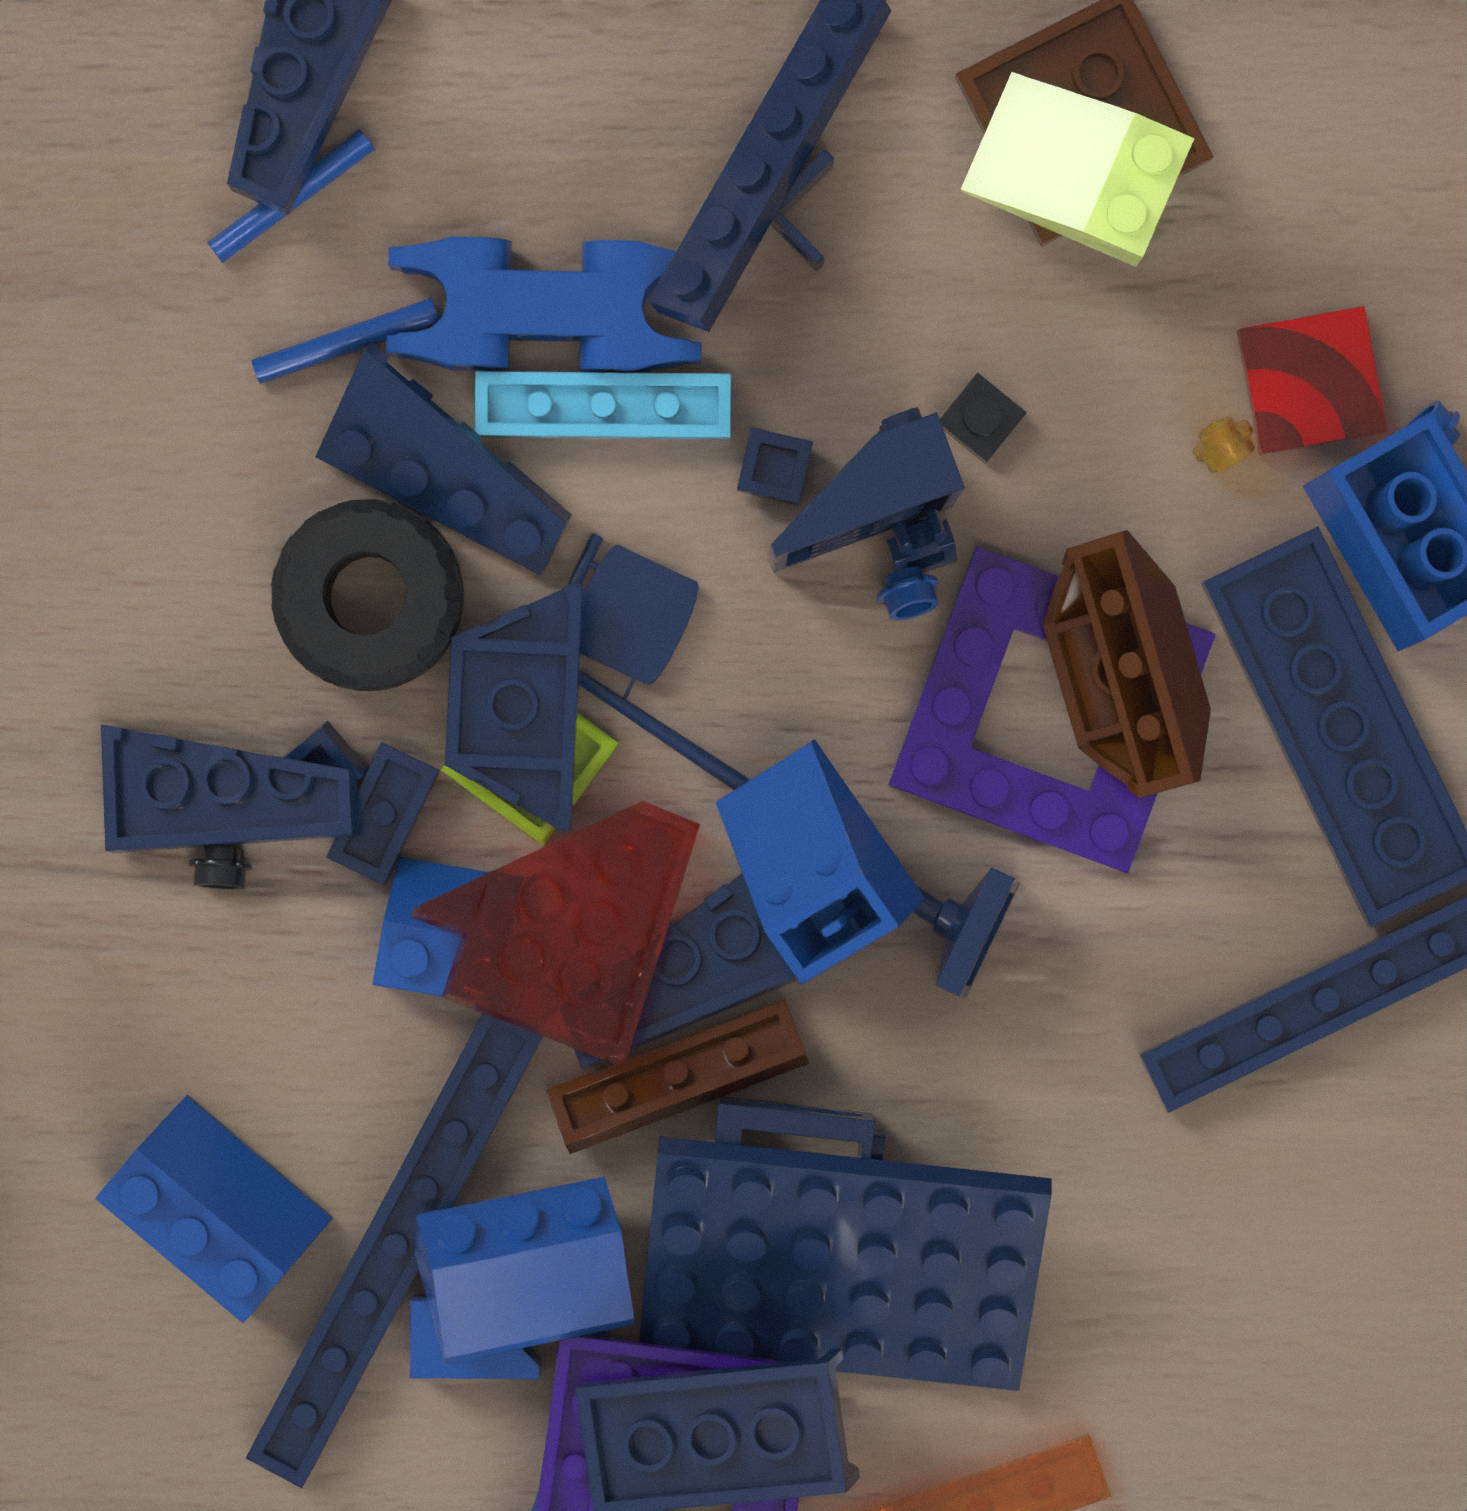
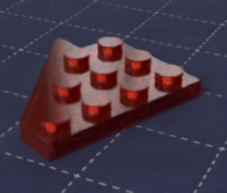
(570, 930)

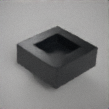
(981, 418)

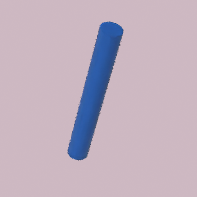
(263, 217)
(344, 341)

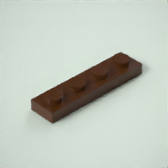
(677, 1076)

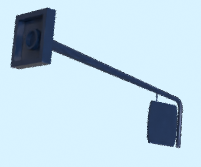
(634, 624)

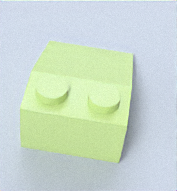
(1077, 167)

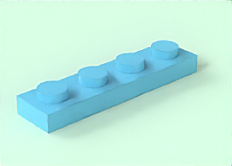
(603, 405)

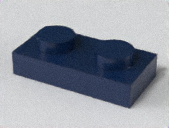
(387, 812)

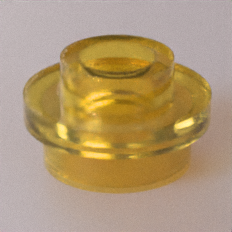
(1224, 444)

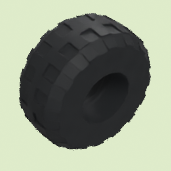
(304, 589)

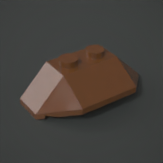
(1128, 666)

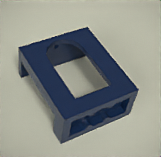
(800, 1120)

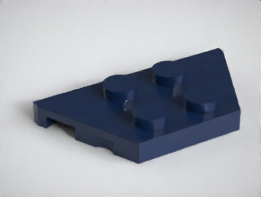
(519, 705)

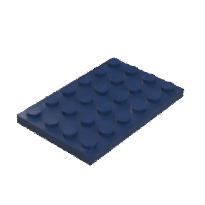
(863, 1255)

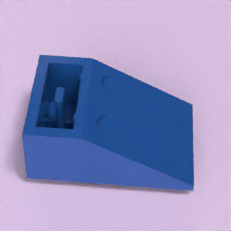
(815, 863)

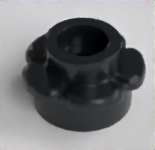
(220, 868)

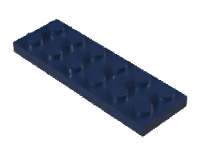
(1342, 725)

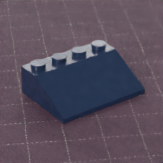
(889, 480)

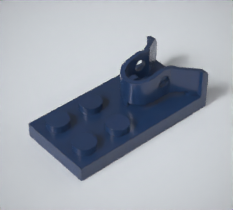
(716, 1436)

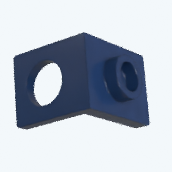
(803, 184)

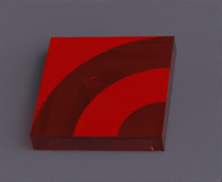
(1312, 380)

